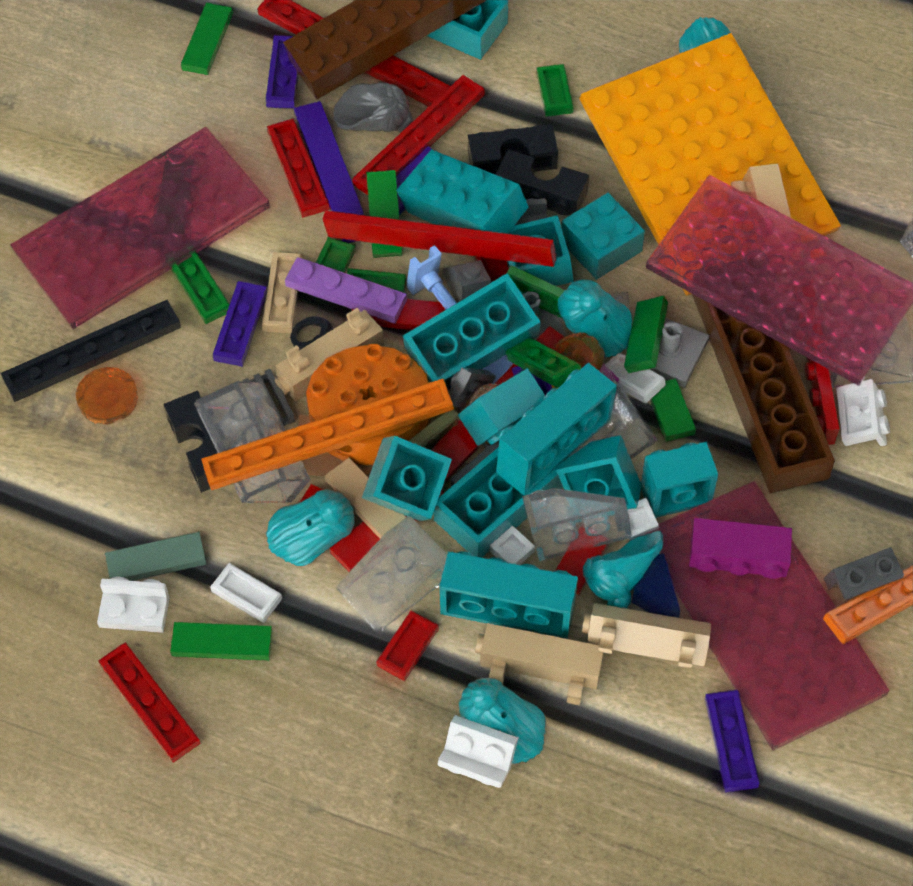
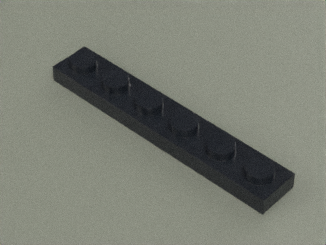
(90, 350)

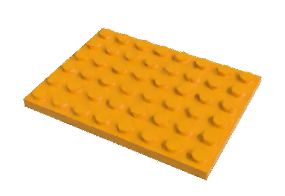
(698, 120)

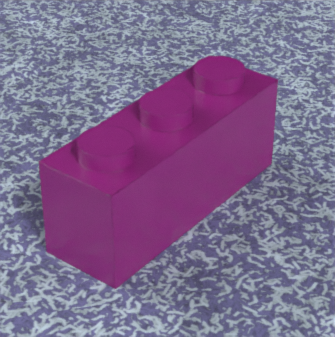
(740, 548)

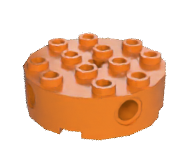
(360, 377)

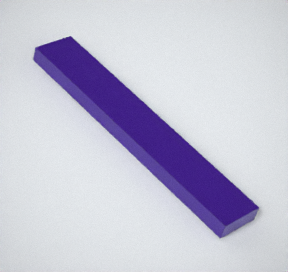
(327, 159)

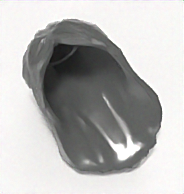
(373, 108)

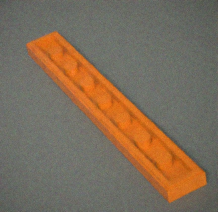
(327, 434)

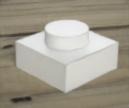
(642, 519)
(512, 547)

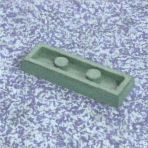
(156, 557)

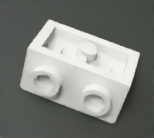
(862, 413)
(133, 605)
(478, 751)

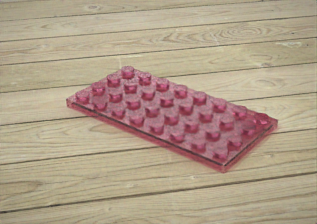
(139, 227)
(783, 279)
(771, 630)

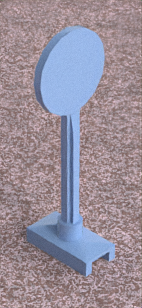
(426, 276)

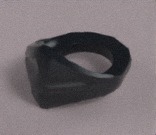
(325, 326)

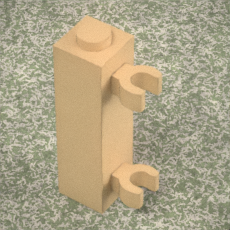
(766, 186)
(296, 370)
(647, 634)
(540, 657)

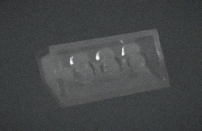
(243, 415)

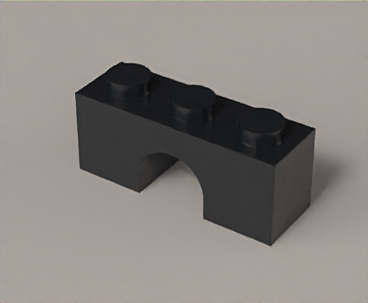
(489, 148)
(563, 193)
(188, 425)

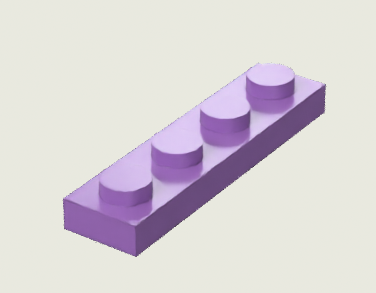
(345, 290)

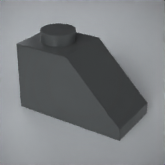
(466, 279)

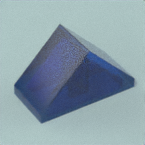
(656, 591)

